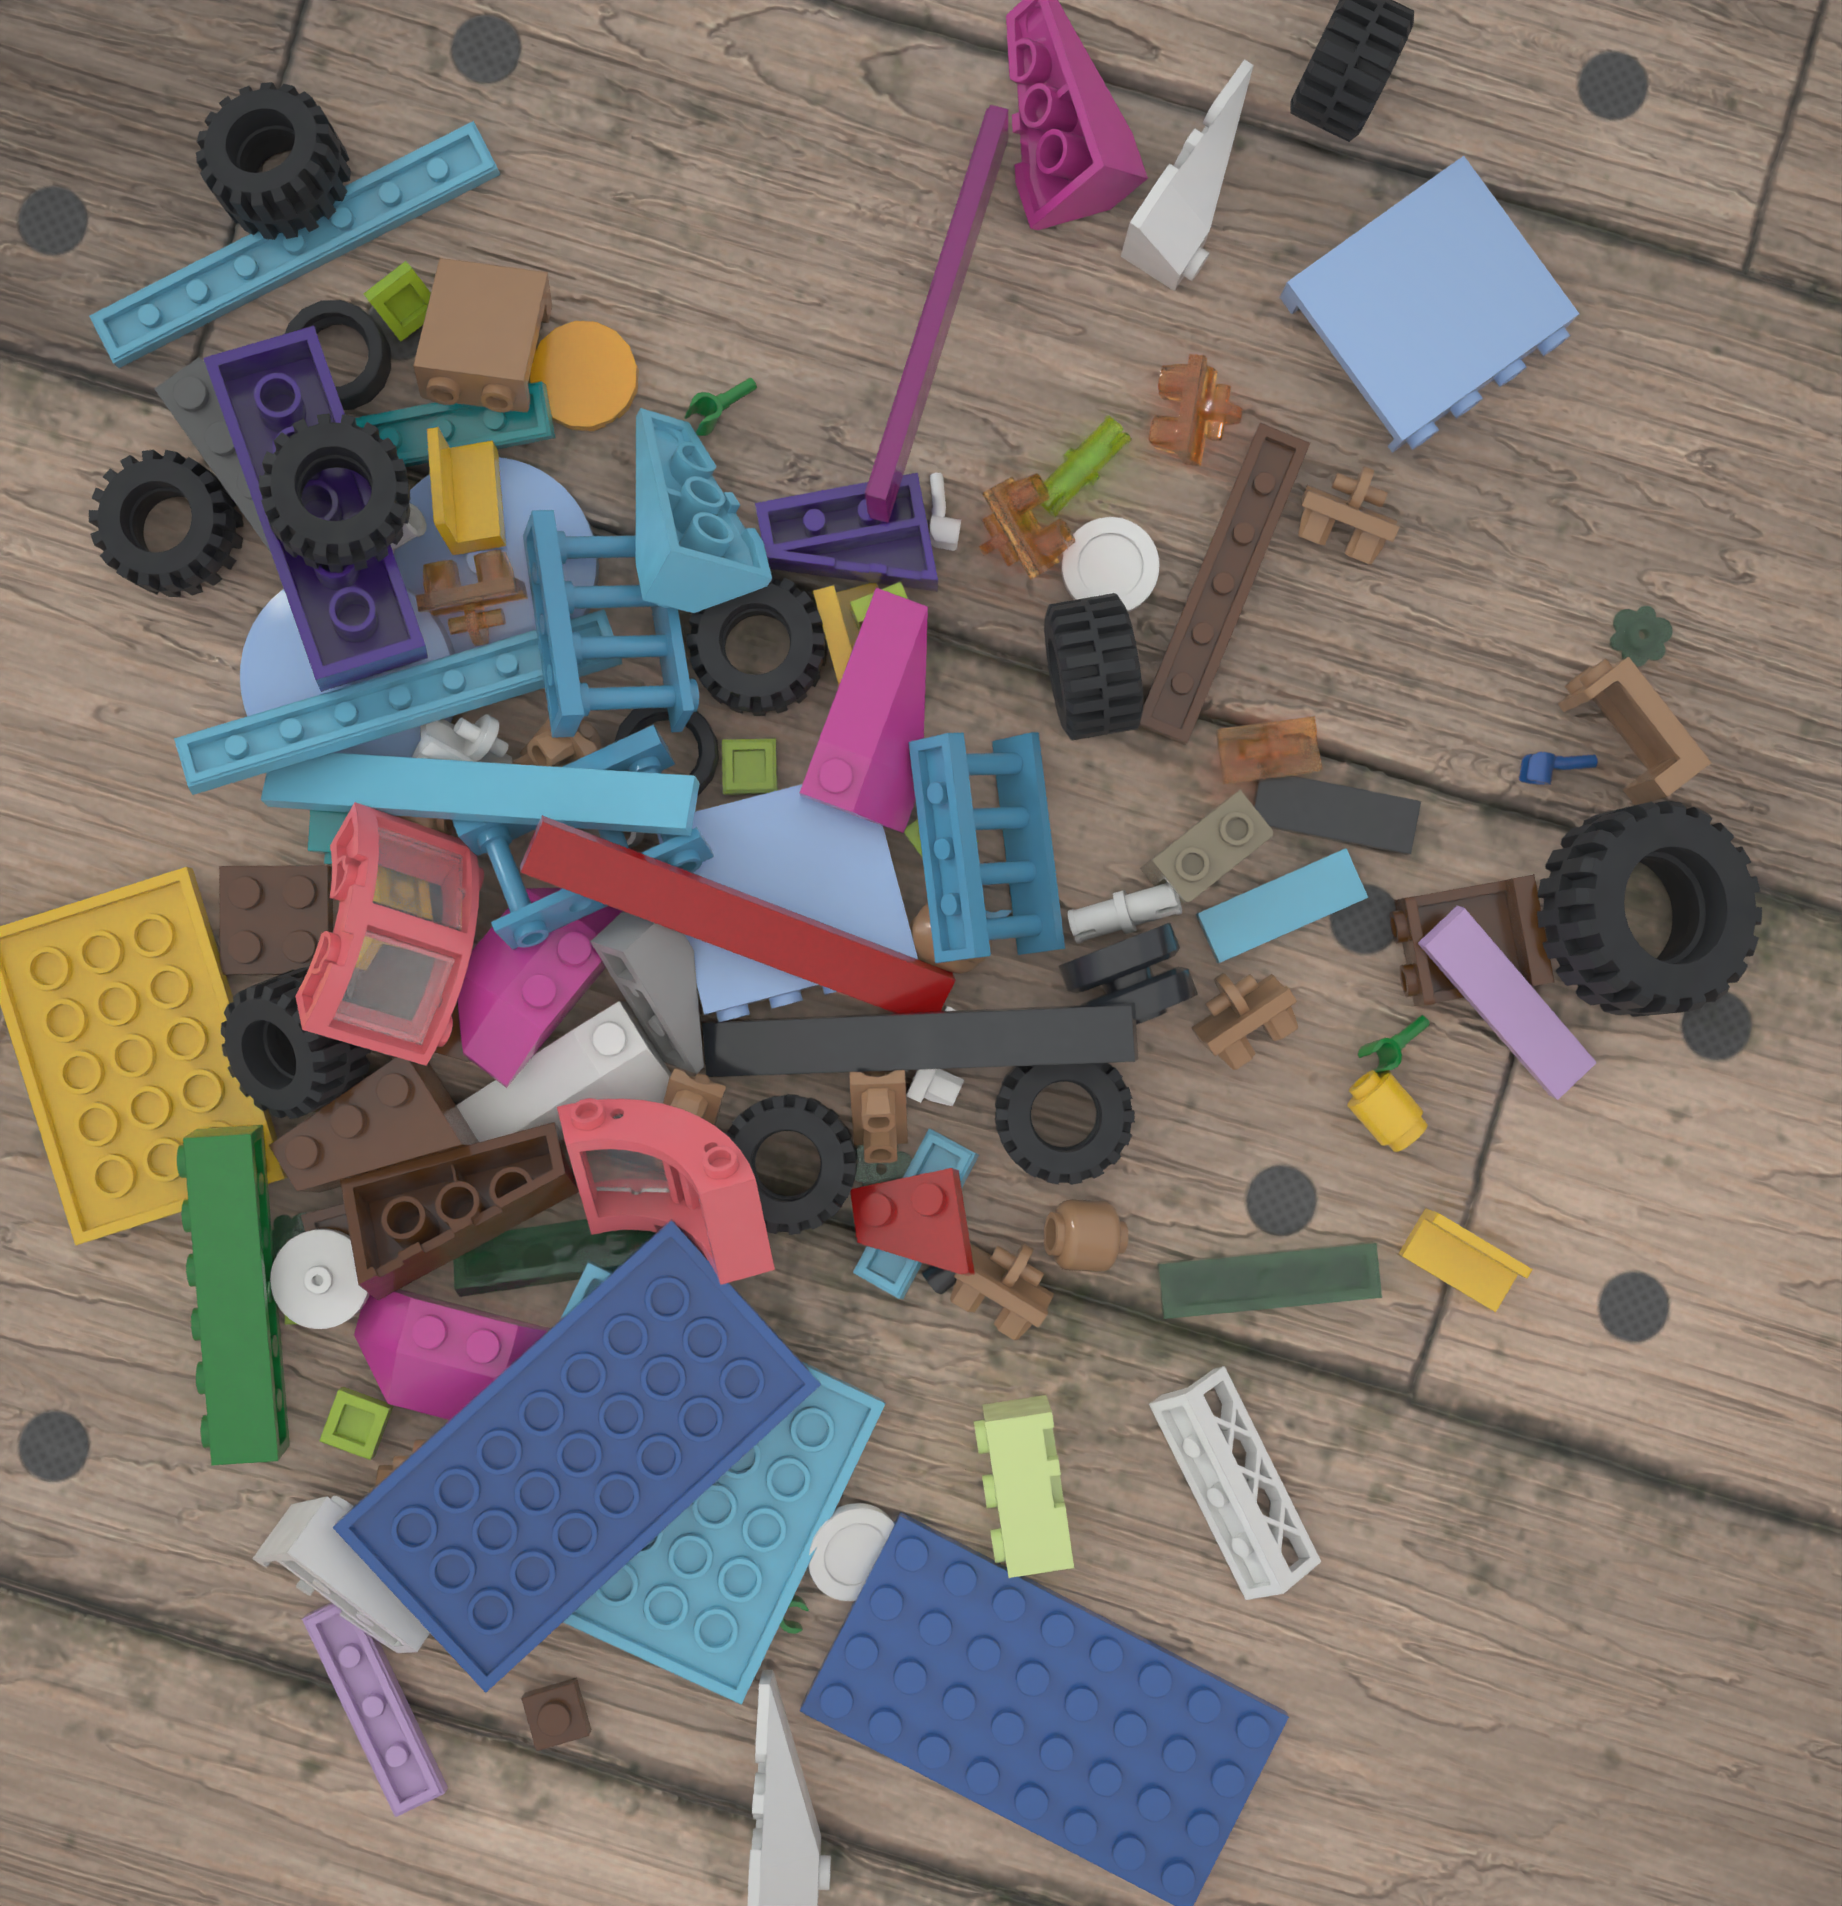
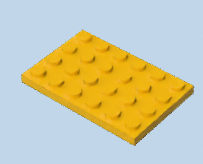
(122, 1046)

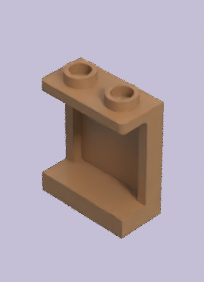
(481, 335)
(1643, 723)

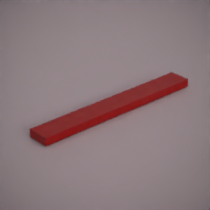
(733, 920)

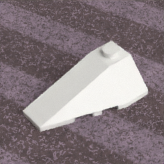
(1178, 212)
(596, 1060)
(787, 1841)

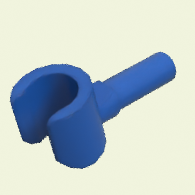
(1539, 767)

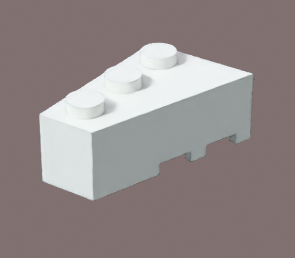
(326, 1563)

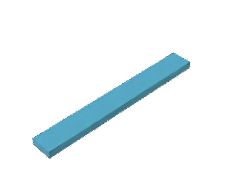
(261, 265)
(374, 708)
(488, 792)

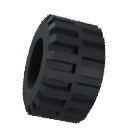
(1352, 65)
(251, 132)
(328, 447)
(132, 497)
(1093, 666)
(768, 690)
(279, 1061)
(834, 1147)
(1074, 1162)

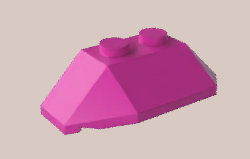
(524, 993)
(435, 1351)

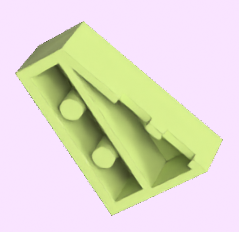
(1025, 1486)

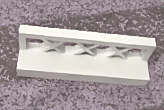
(1230, 1491)

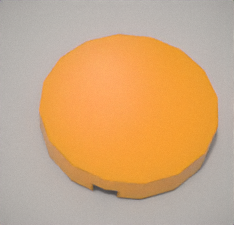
(586, 374)

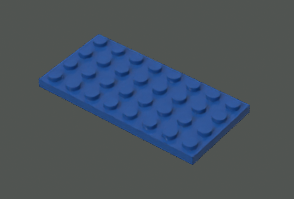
(577, 1456)
(1044, 1712)

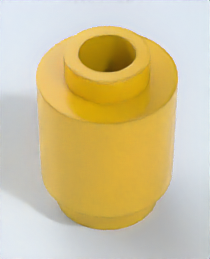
(1387, 1110)

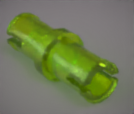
(1083, 464)

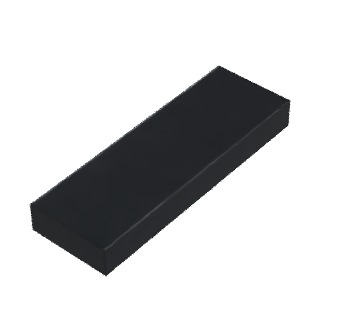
(1338, 813)

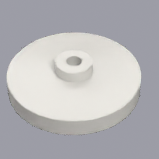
(1109, 559)
(317, 1279)
(848, 1549)

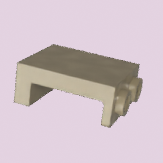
(1209, 848)

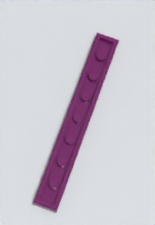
(937, 315)

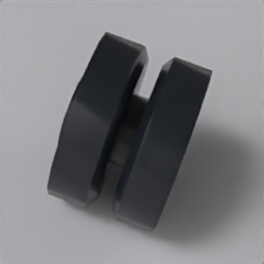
(1127, 974)

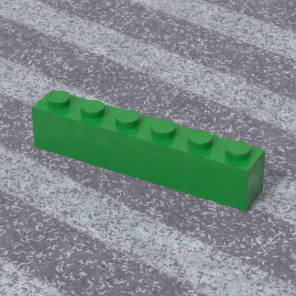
(235, 1300)

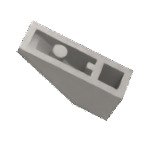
(659, 983)

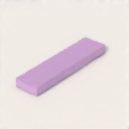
(1507, 1002)
(376, 1710)

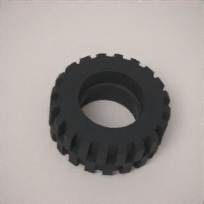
(1708, 897)

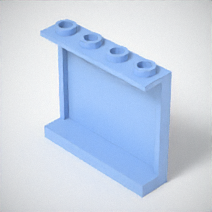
(1432, 304)
(805, 862)

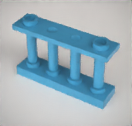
(564, 650)
(951, 849)
(532, 922)

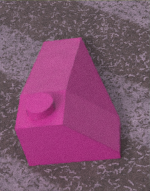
(1071, 132)
(876, 712)

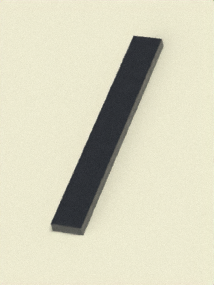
(922, 1040)

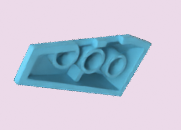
(687, 530)

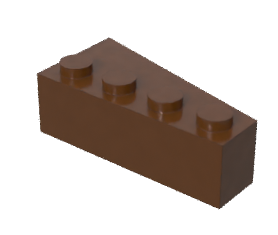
(450, 1202)

